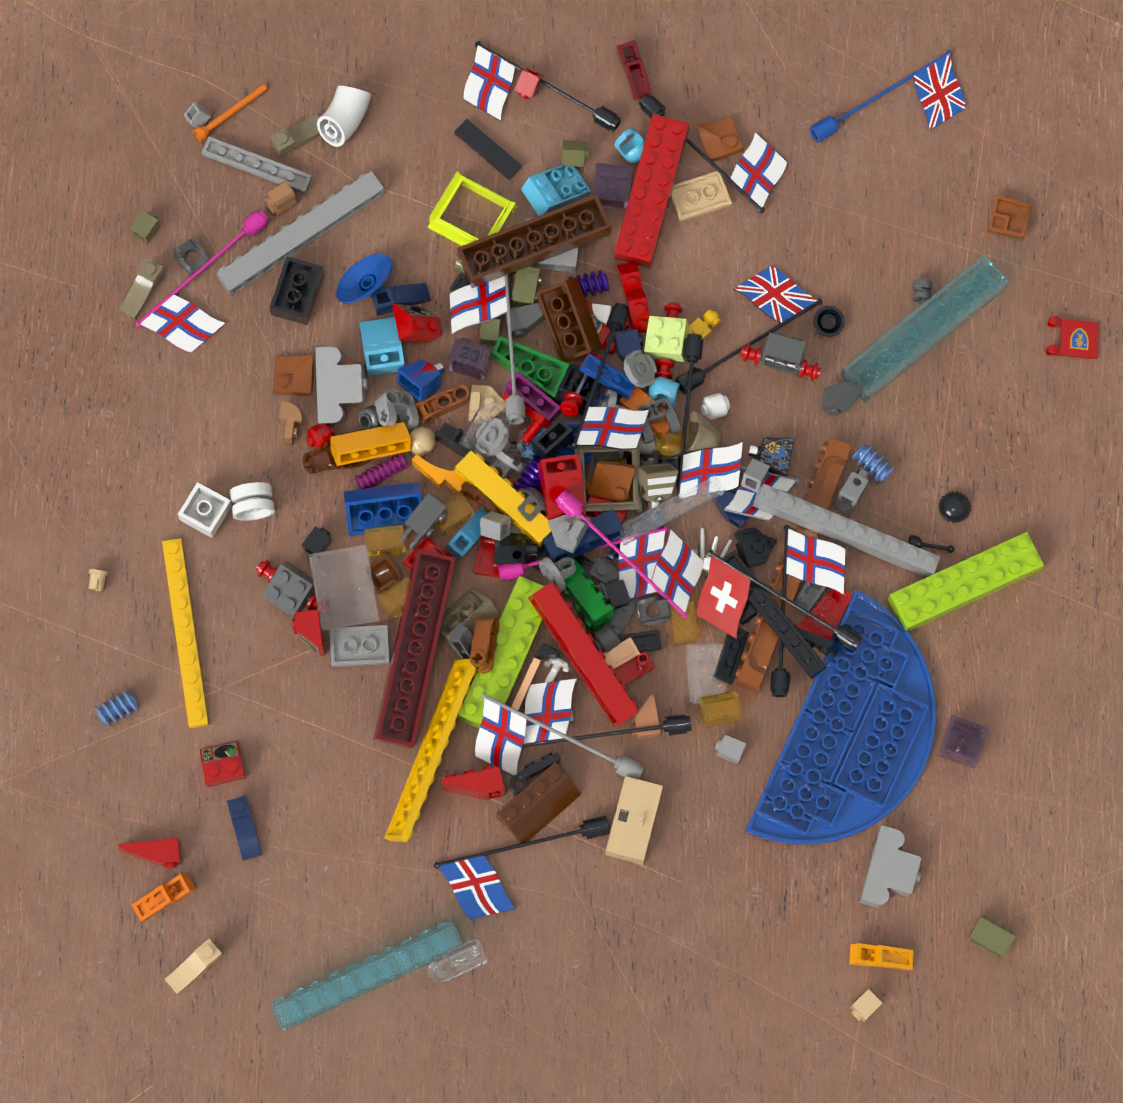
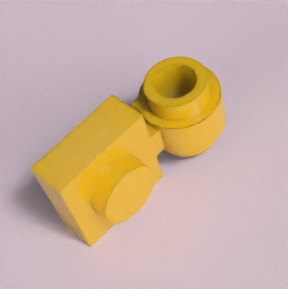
(699, 327)

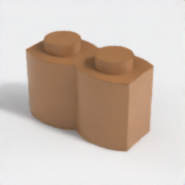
(280, 199)

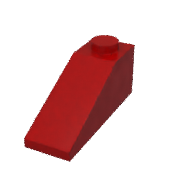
(160, 852)

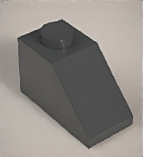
(840, 397)

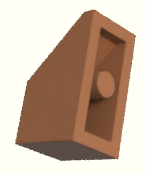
(645, 718)

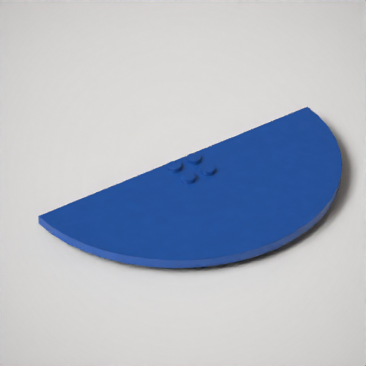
(855, 738)

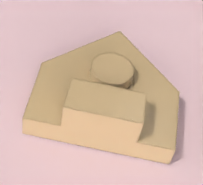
(483, 395)

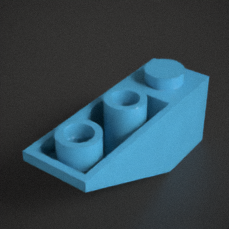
(466, 536)

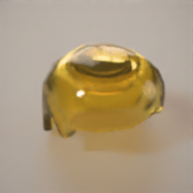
(668, 444)

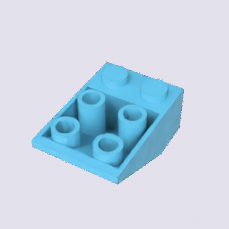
(554, 189)
(381, 346)

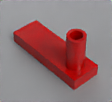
(537, 419)
(634, 668)

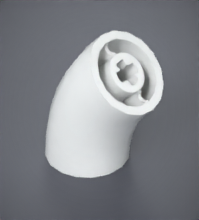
(343, 115)

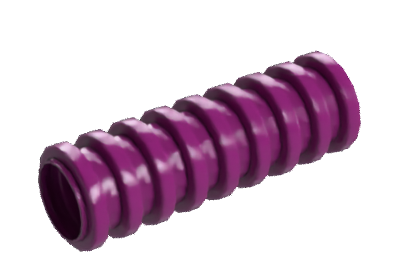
(381, 471)

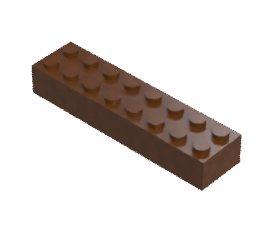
(534, 241)

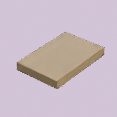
(700, 196)

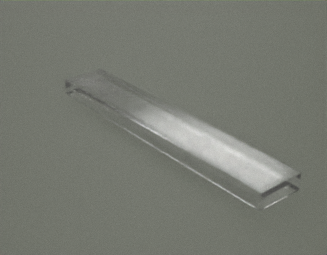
(671, 509)

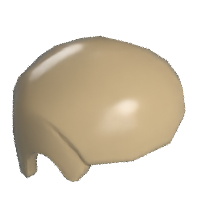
(422, 441)

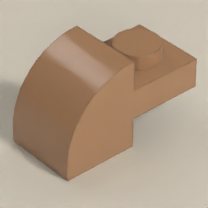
(291, 417)

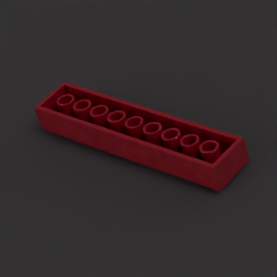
(414, 648)

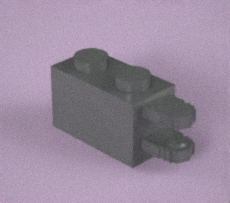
(424, 520)

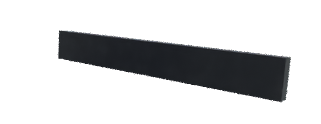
(780, 623)

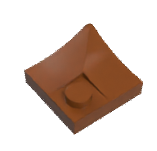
(719, 139)
(1009, 217)
(293, 375)
(612, 480)

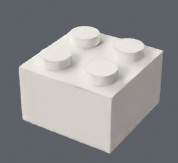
(204, 510)

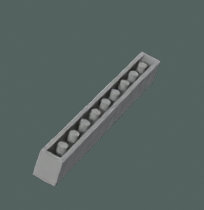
(300, 233)
(846, 531)

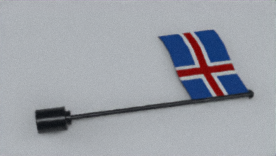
(478, 884)

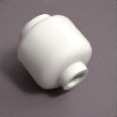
(715, 406)

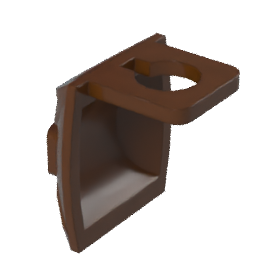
(384, 573)

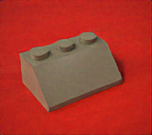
(466, 611)

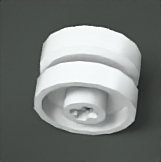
(252, 501)

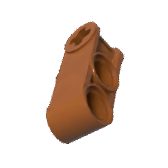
(436, 410)
(484, 643)

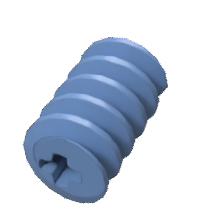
(873, 463)
(117, 708)

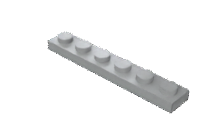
(256, 164)

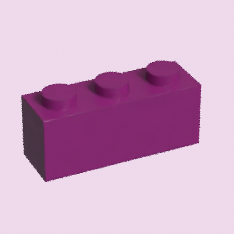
(534, 397)

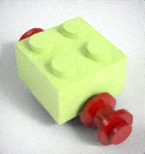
(666, 339)

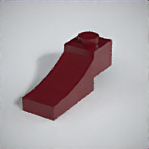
(634, 69)

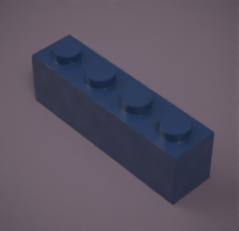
(606, 522)

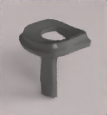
(180, 252)
(663, 616)

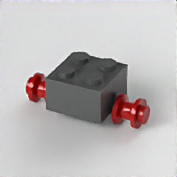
(782, 354)
(288, 587)

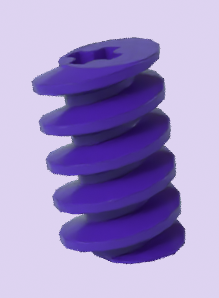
(593, 283)
(531, 477)

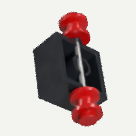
(576, 389)

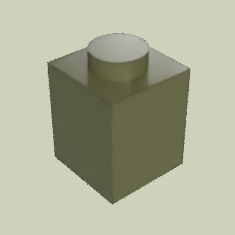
(574, 153)
(145, 226)
(490, 332)

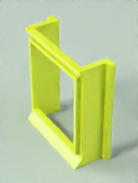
(454, 233)

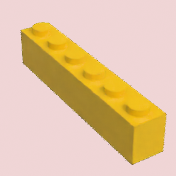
(502, 494)

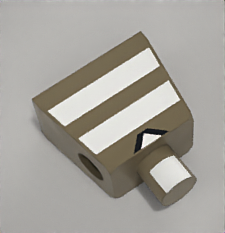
(656, 482)

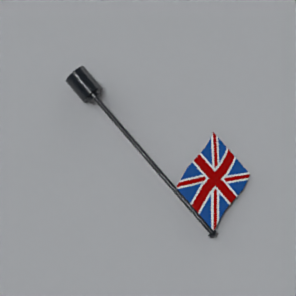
(775, 297)

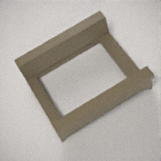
(636, 505)

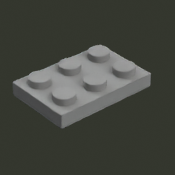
(359, 646)

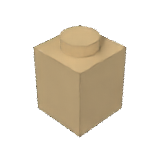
(865, 1006)

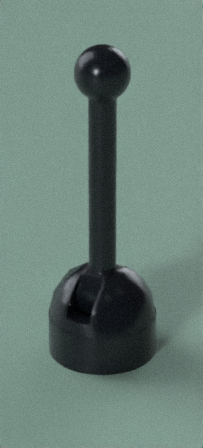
(917, 541)

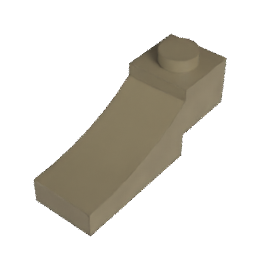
(295, 136)
(142, 288)

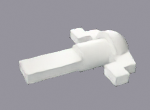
(557, 664)

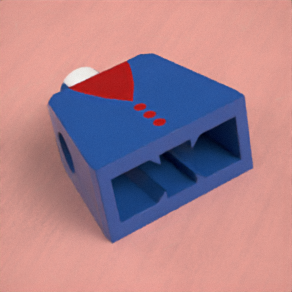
(420, 378)

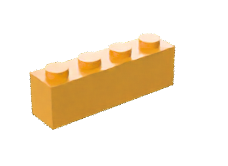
(370, 444)

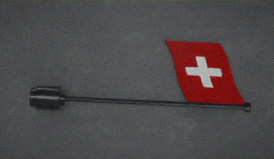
(727, 594)

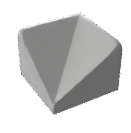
(197, 115)

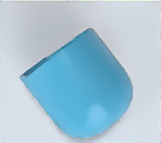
(633, 148)
(664, 389)

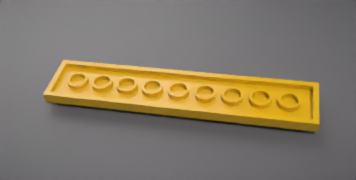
(430, 751)

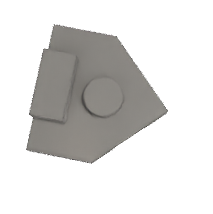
(568, 531)

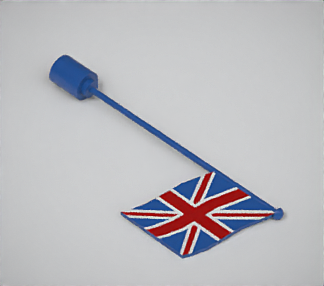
(936, 91)

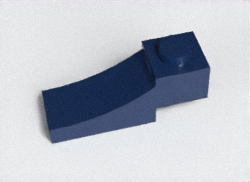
(244, 828)

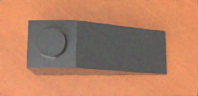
(525, 319)

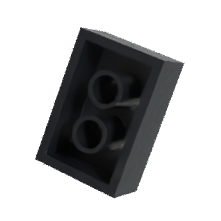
(296, 290)

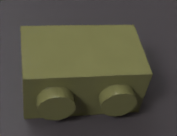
(526, 286)
(991, 937)

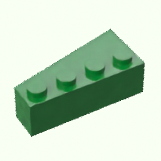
(535, 366)
(586, 600)

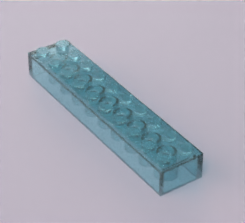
(925, 327)
(366, 976)

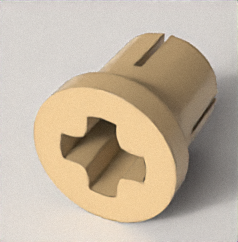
(97, 579)

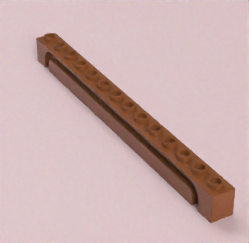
(821, 494)

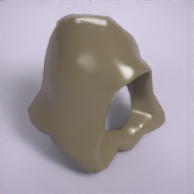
(706, 438)

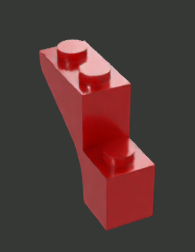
(634, 295)

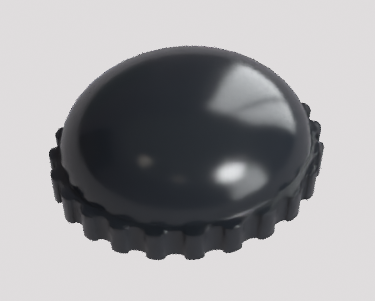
(829, 321)
(954, 507)

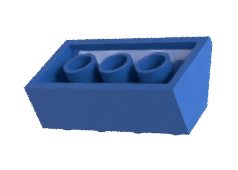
(381, 506)

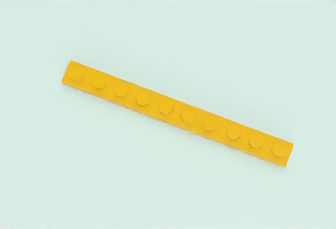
(185, 633)

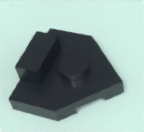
(753, 546)

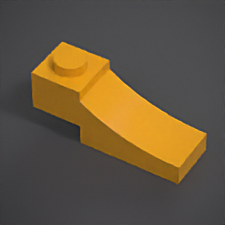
(439, 476)
(881, 956)

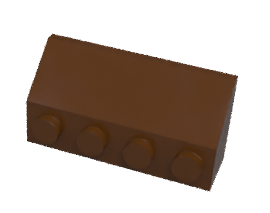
(569, 319)
(538, 804)

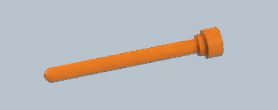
(202, 132)

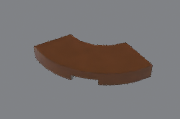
(478, 497)

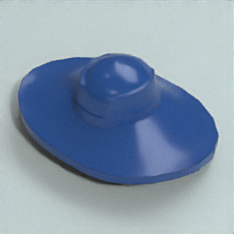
(364, 278)

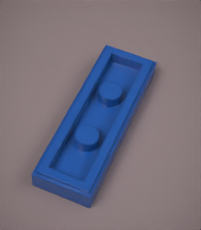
(609, 376)

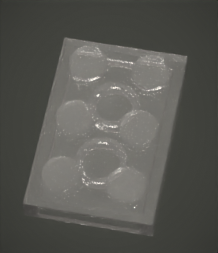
(701, 665)

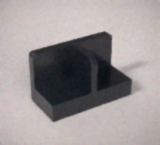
(450, 438)

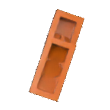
(164, 896)

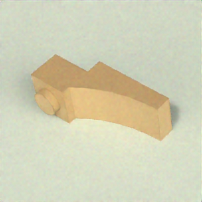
(193, 966)

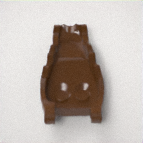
(323, 460)

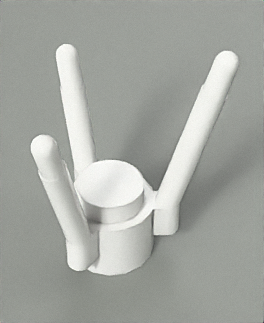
(706, 563)

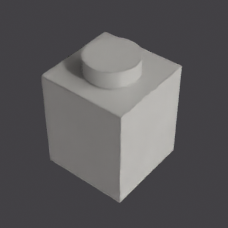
(755, 475)
(495, 526)
(730, 749)

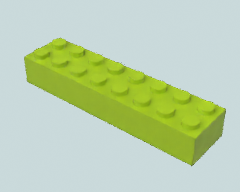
(965, 582)
(515, 640)

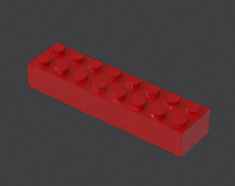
(651, 190)
(583, 654)

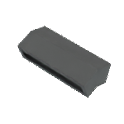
(461, 641)

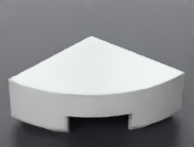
(601, 312)

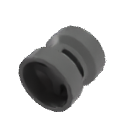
(922, 290)

